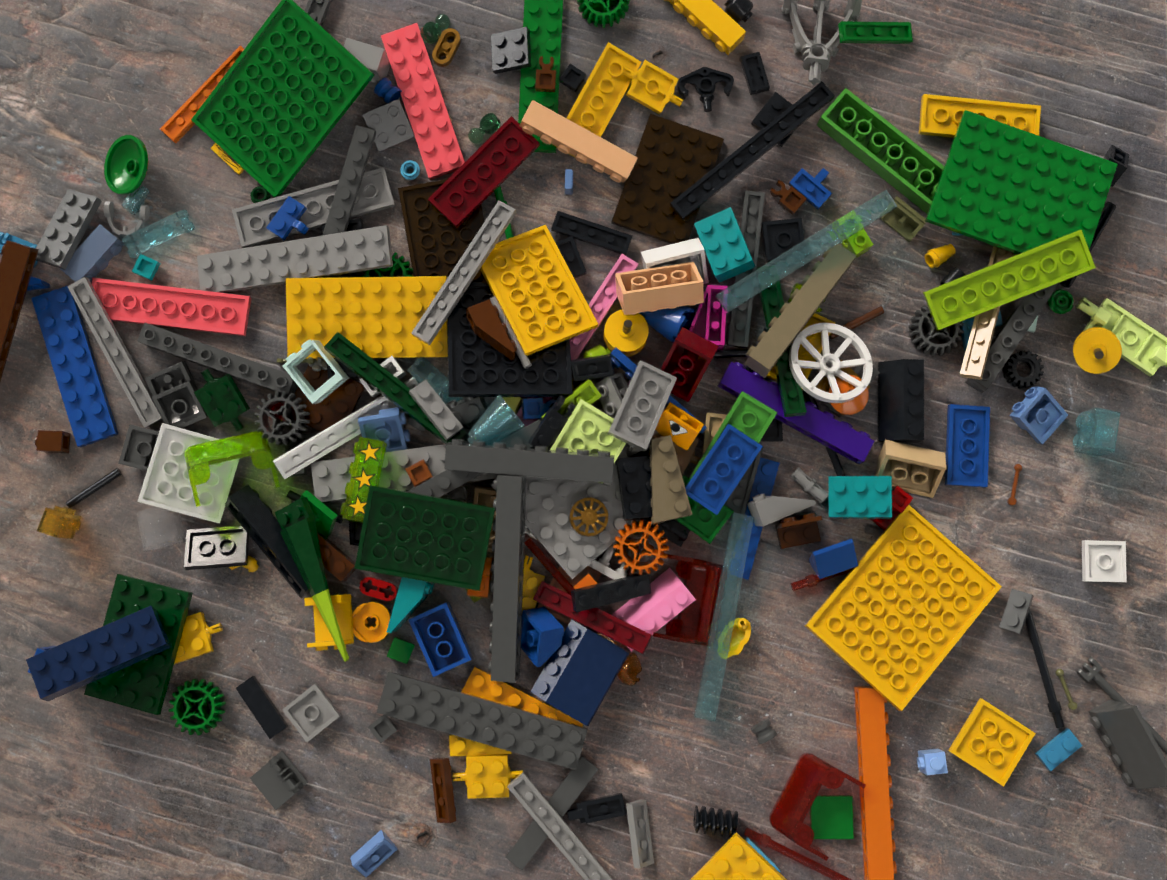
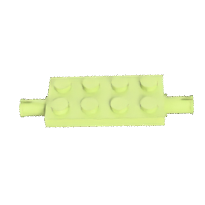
(1139, 342)

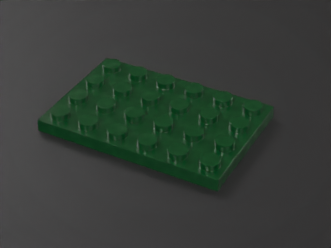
(424, 538)
(145, 682)

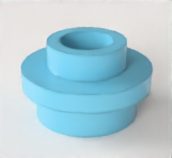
(407, 165)

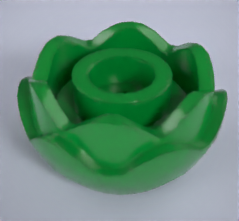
(1063, 296)

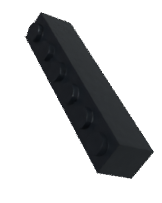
(265, 531)

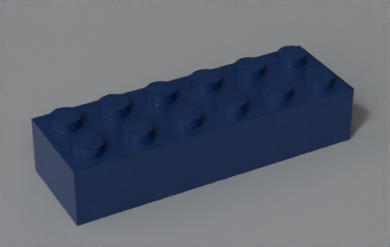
(98, 653)

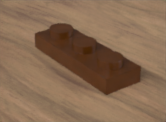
(443, 790)

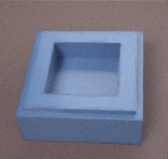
(568, 182)

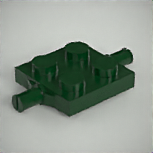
(222, 400)

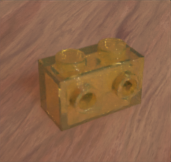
(59, 522)

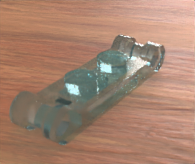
(157, 233)

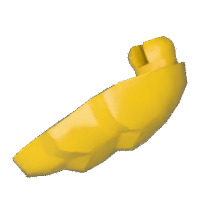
(740, 636)

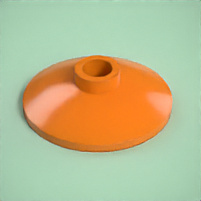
(852, 406)

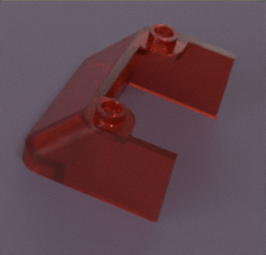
(695, 620)
(799, 796)

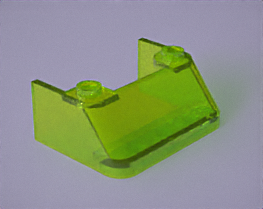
(202, 455)

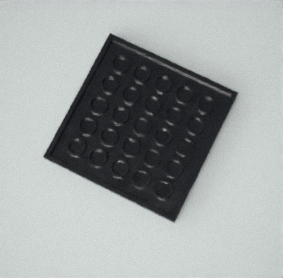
(483, 371)

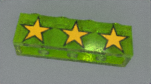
(364, 472)

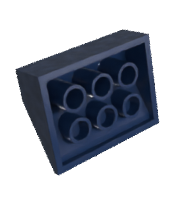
(580, 672)

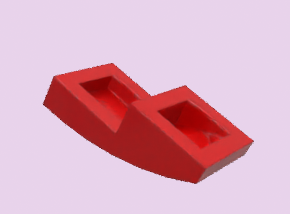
(900, 501)

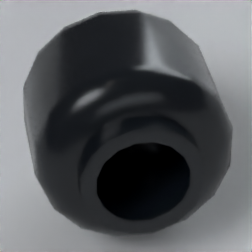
(739, 9)

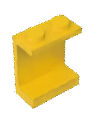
(343, 612)

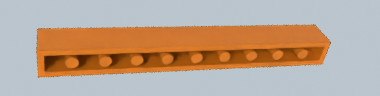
(873, 772)

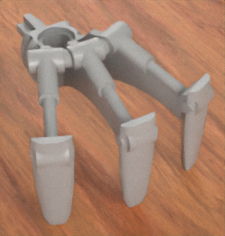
(815, 52)

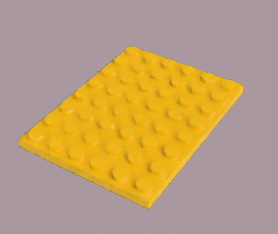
(903, 607)

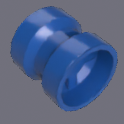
(387, 90)

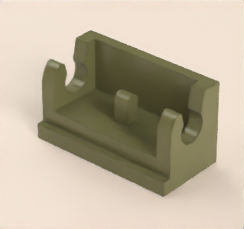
(904, 220)

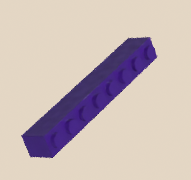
(814, 424)

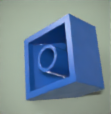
(540, 635)

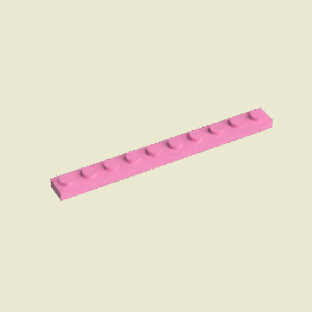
(600, 306)

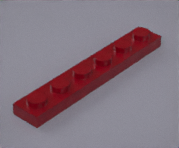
(594, 618)

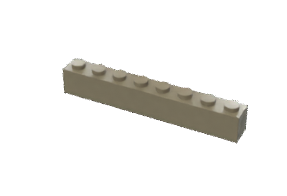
(800, 310)

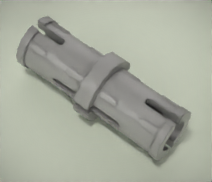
(809, 485)

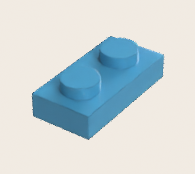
(1058, 749)

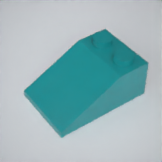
(408, 599)

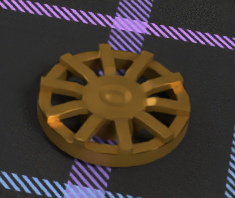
(589, 516)

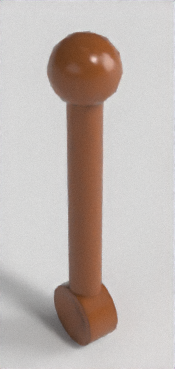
(1012, 501)

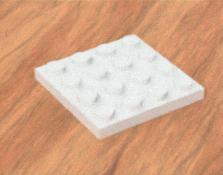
(168, 479)

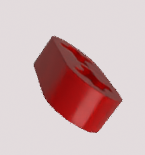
(377, 593)

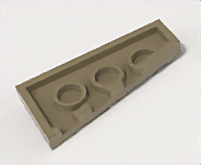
(668, 490)

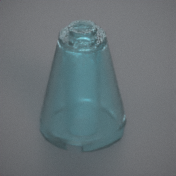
(495, 423)

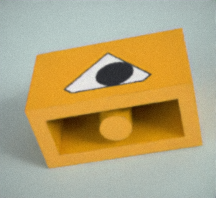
(679, 425)

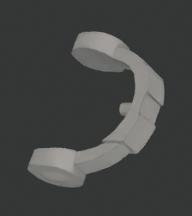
(109, 213)

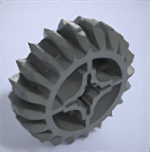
(924, 341)
(278, 425)

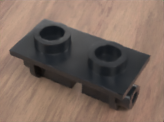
(673, 531)

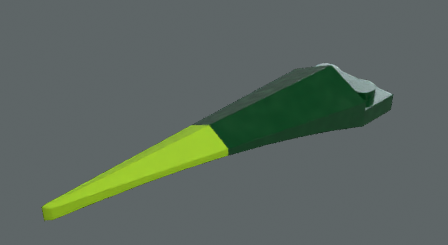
(302, 541)

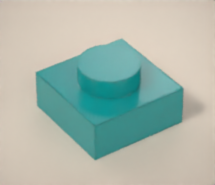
(146, 267)

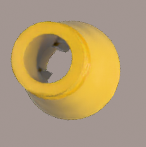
(937, 256)

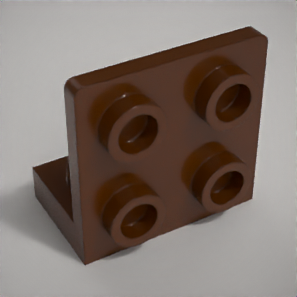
(798, 532)

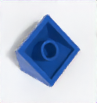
(834, 559)

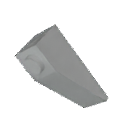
(773, 508)

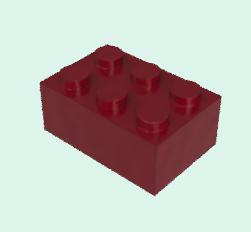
(688, 362)

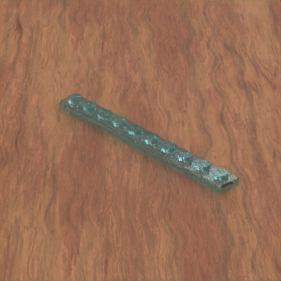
(806, 251)
(723, 617)

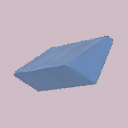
(373, 853)

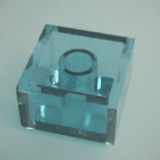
(1096, 432)

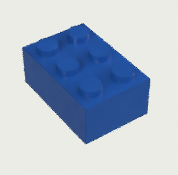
(441, 639)

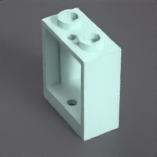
(329, 386)

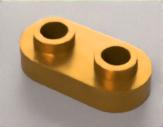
(447, 49)

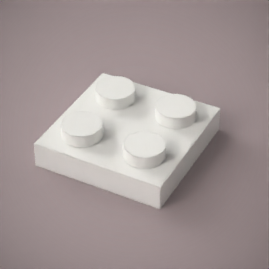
(1104, 561)

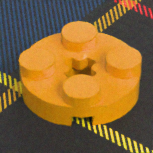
(360, 628)

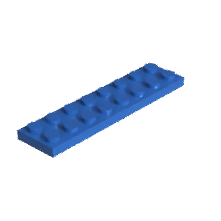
(74, 366)

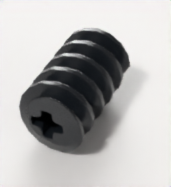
(715, 821)

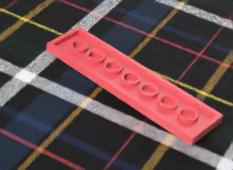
(423, 101)
(174, 306)

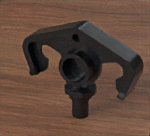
(705, 81)

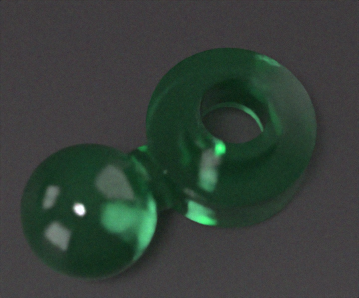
(442, 22)
(489, 124)

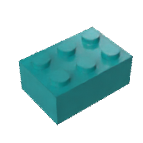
(724, 245)
(860, 497)

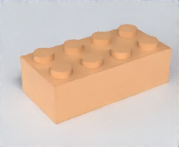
(659, 288)

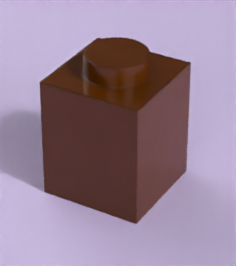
(52, 441)

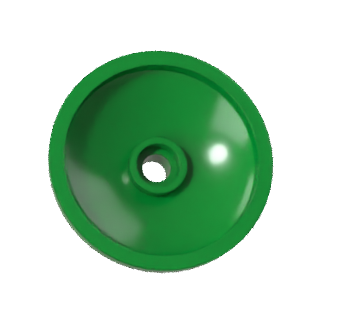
(126, 164)

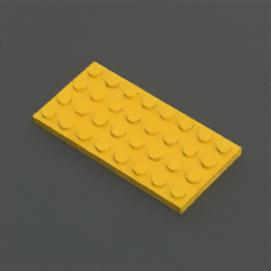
(367, 311)

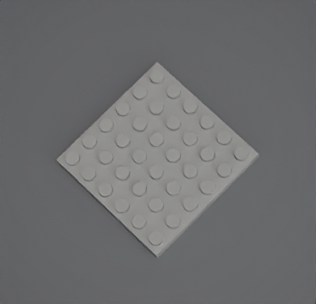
(549, 521)

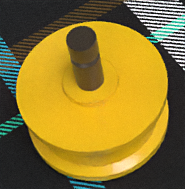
(626, 333)
(1097, 350)

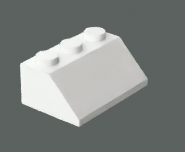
(676, 254)

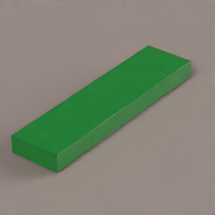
(875, 32)

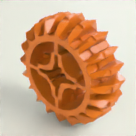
(650, 550)

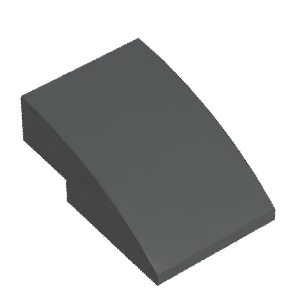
(175, 396)

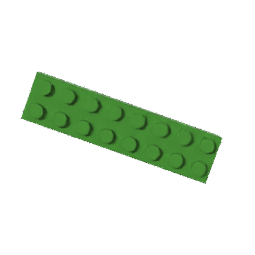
(882, 148)

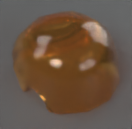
(630, 670)

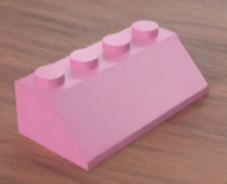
(656, 609)

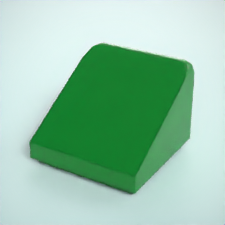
(400, 650)

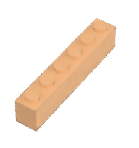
(578, 142)

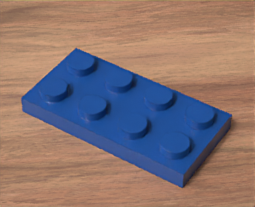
(967, 445)
(722, 469)

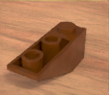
(487, 325)

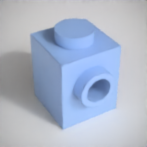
(932, 762)

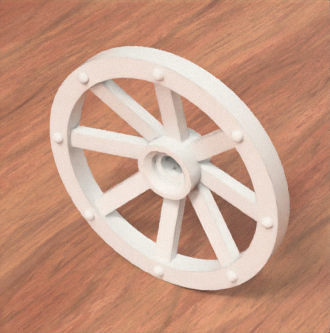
(831, 361)

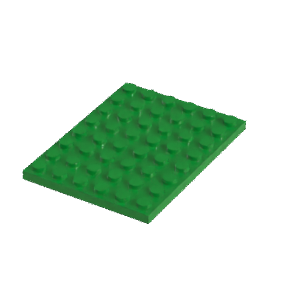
(282, 96)
(1017, 187)

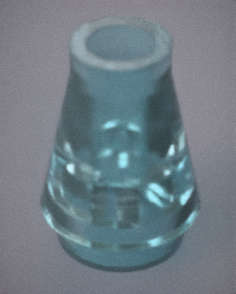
(135, 199)

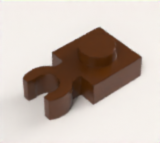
(546, 77)
(790, 199)

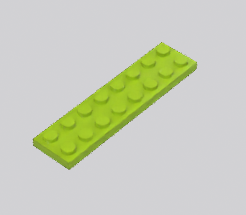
(1009, 280)

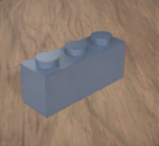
(93, 254)

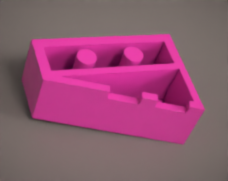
(711, 317)

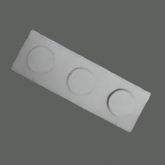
(436, 410)
(640, 833)

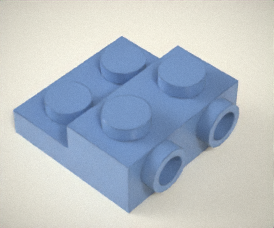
(1038, 414)
(386, 427)

